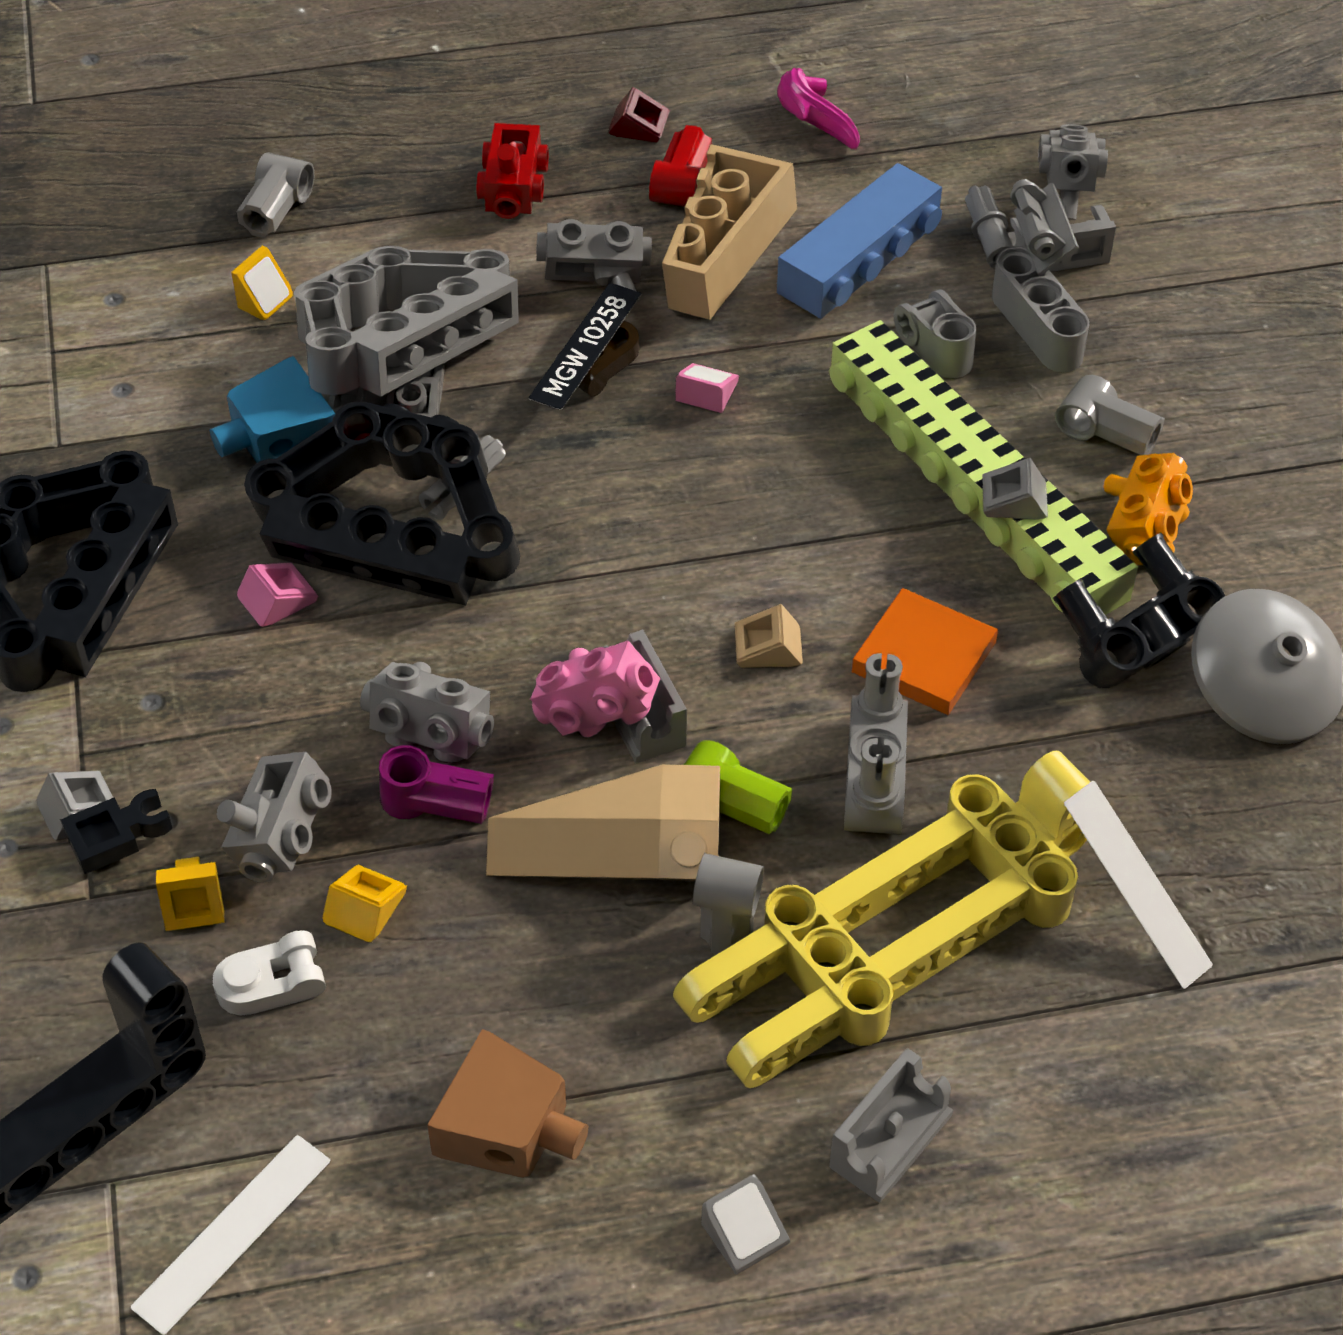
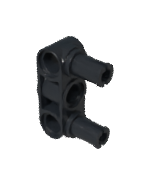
(1148, 631)

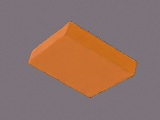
(935, 645)

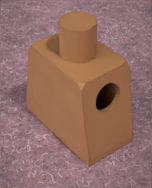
(504, 1112)

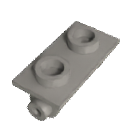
(1043, 224)

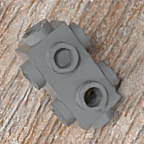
(1072, 162)
(594, 252)
(428, 710)
(275, 815)

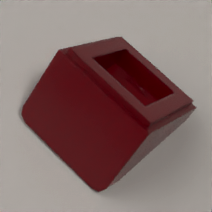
(639, 117)

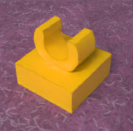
(190, 894)

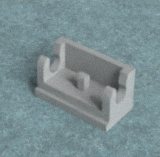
(1093, 238)
(665, 723)
(890, 1127)

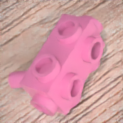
(594, 689)

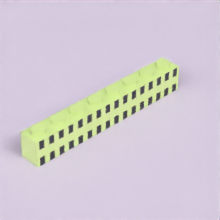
(959, 446)

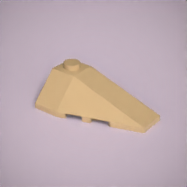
(624, 828)

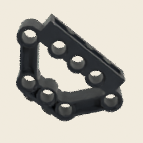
(334, 457)
(104, 572)

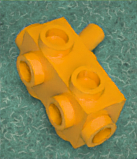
(1149, 501)

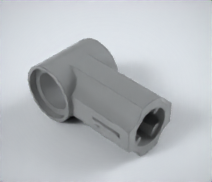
(276, 187)
(1096, 410)
(727, 898)

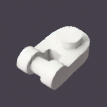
(246, 979)

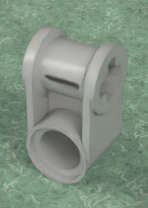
(938, 333)

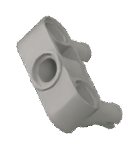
(877, 751)

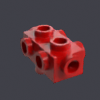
(512, 170)

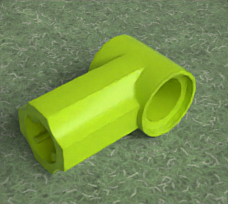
(743, 792)

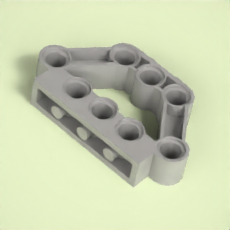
(442, 307)

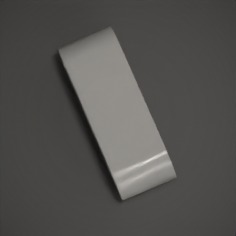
(1040, 310)

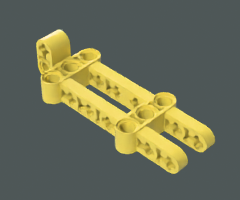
(1041, 841)

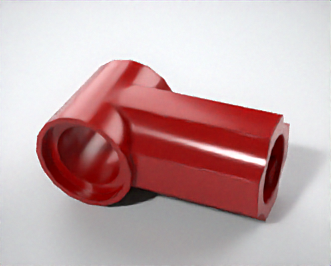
(676, 176)

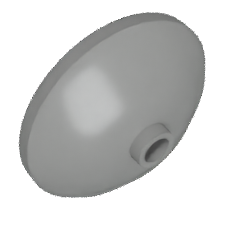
(1252, 678)

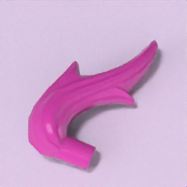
(803, 99)

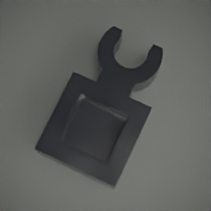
(109, 833)

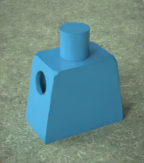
(272, 413)

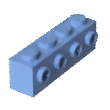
(859, 240)

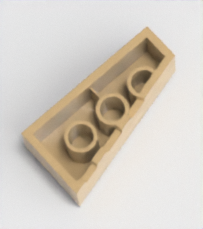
(726, 227)

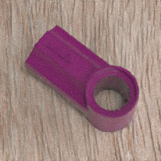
(431, 787)

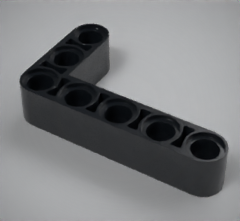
(109, 1088)

